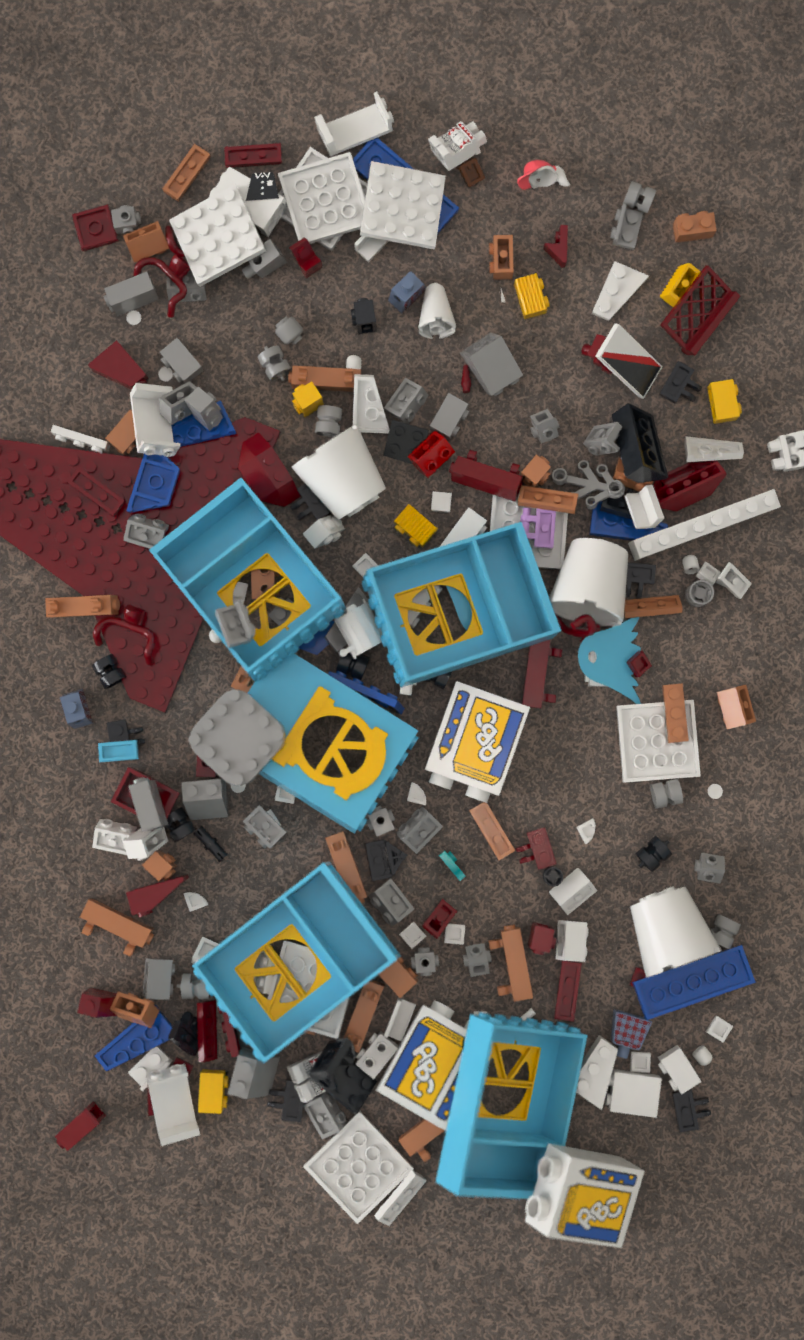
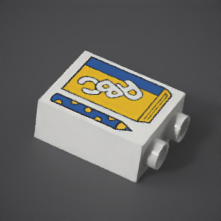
(476, 741)
(427, 1065)
(583, 1196)

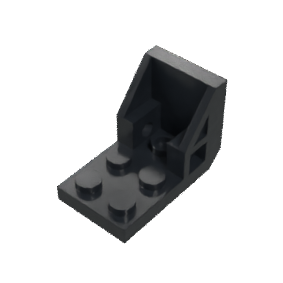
(341, 1076)

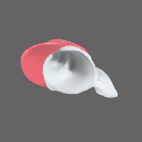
(546, 172)

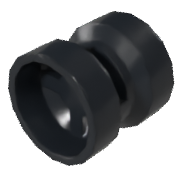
(553, 879)

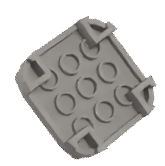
(237, 737)

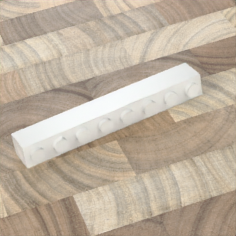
(704, 524)
(469, 525)

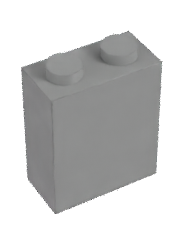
(130, 294)
(148, 804)

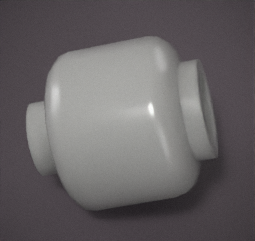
(289, 330)

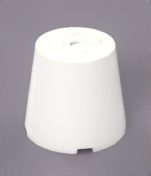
(342, 474)
(592, 582)
(671, 930)

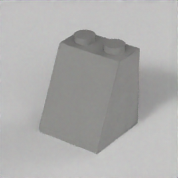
(492, 363)
(205, 799)
(251, 1076)

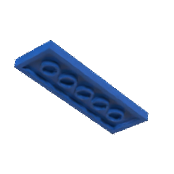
(378, 152)
(693, 982)

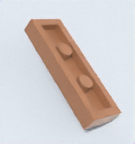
(186, 172)
(548, 499)
(652, 606)
(675, 713)
(492, 830)

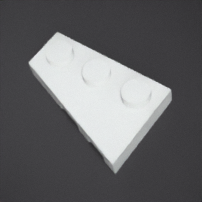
(618, 288)
(367, 406)
(710, 449)

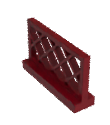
(707, 323)

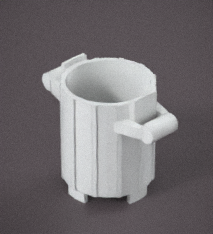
(358, 629)

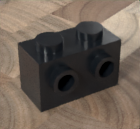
(364, 316)

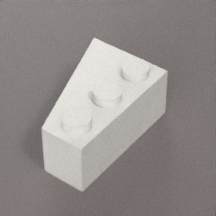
(597, 1071)

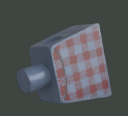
(407, 291)
(76, 709)
(628, 1032)

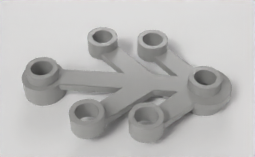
(591, 484)

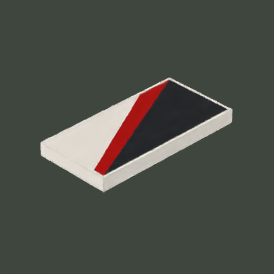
(628, 361)

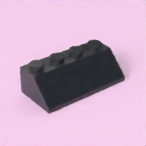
(639, 445)

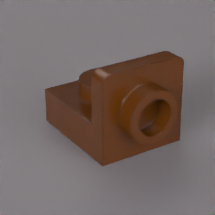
(471, 171)

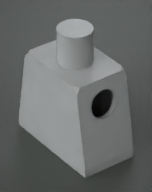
(269, 260)

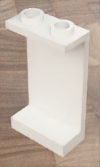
(355, 127)
(263, 212)
(151, 429)
(172, 1104)

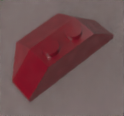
(266, 472)
(688, 484)

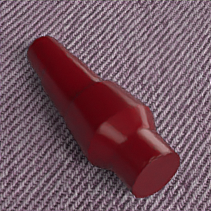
(466, 380)

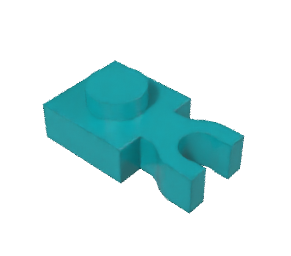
(449, 859)

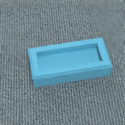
(118, 751)

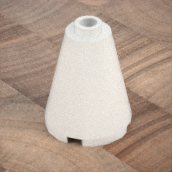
(436, 313)

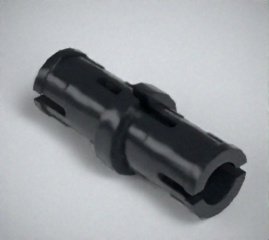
(210, 844)

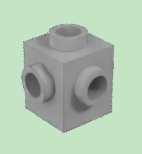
(125, 219)
(544, 426)
(384, 827)
(710, 867)
(421, 954)
(477, 959)

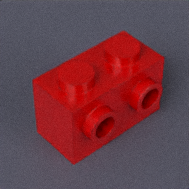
(431, 454)

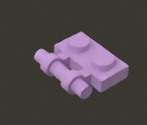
(544, 527)

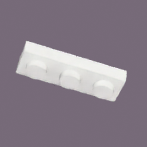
(80, 439)
(400, 1198)

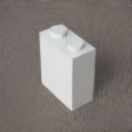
(633, 1093)

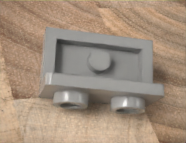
(235, 624)

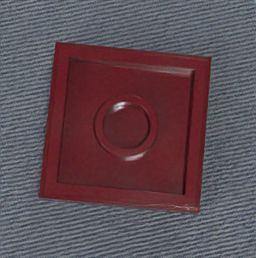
(95, 227)

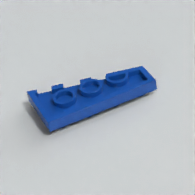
(192, 431)
(618, 527)
(369, 693)
(134, 1042)

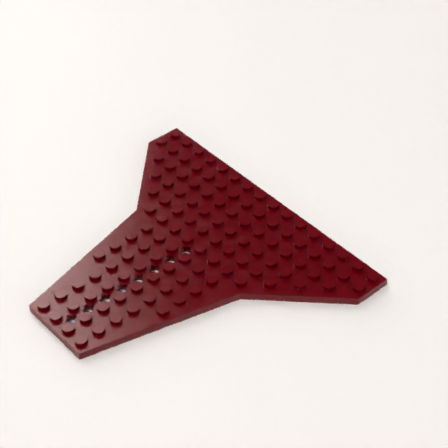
(102, 563)

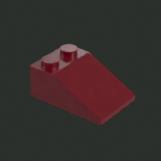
(124, 799)
(149, 897)

